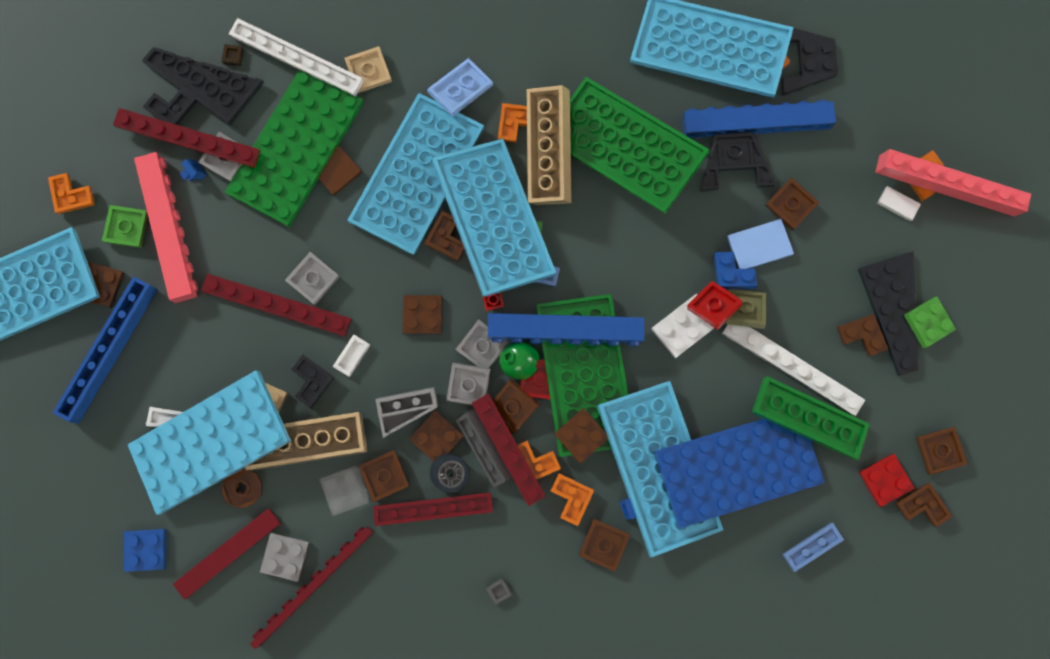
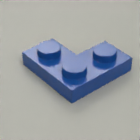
(729, 276)

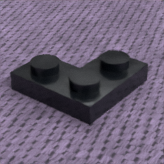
(174, 110)
(316, 381)

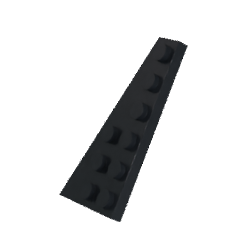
(210, 85)
(891, 295)

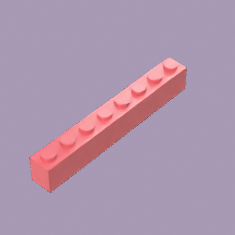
(953, 183)
(166, 228)

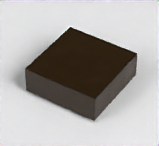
(232, 55)

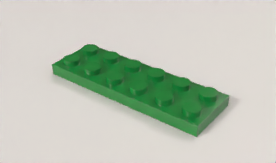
(810, 418)

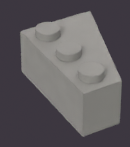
(404, 408)

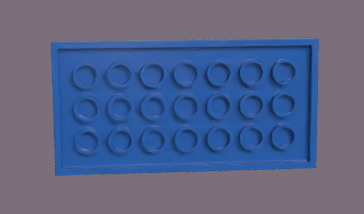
(736, 470)

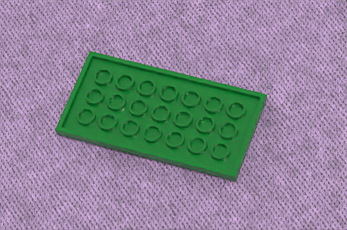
(631, 146)
(295, 147)
(582, 373)

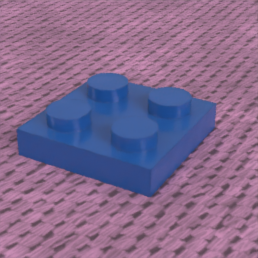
(144, 550)

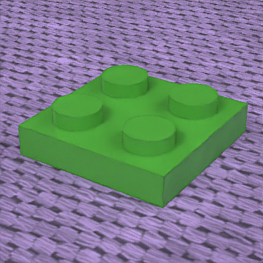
(125, 226)
(930, 322)

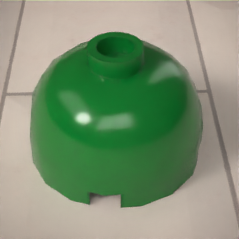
(519, 360)

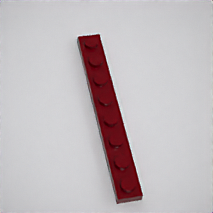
(186, 138)
(276, 305)
(305, 592)

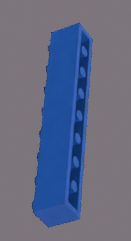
(759, 119)
(565, 329)
(105, 351)

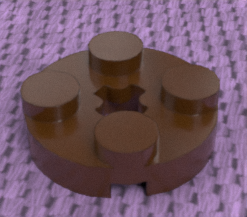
(252, 492)

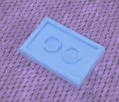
(460, 87)
(760, 245)

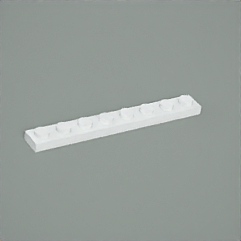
(296, 57)
(795, 368)

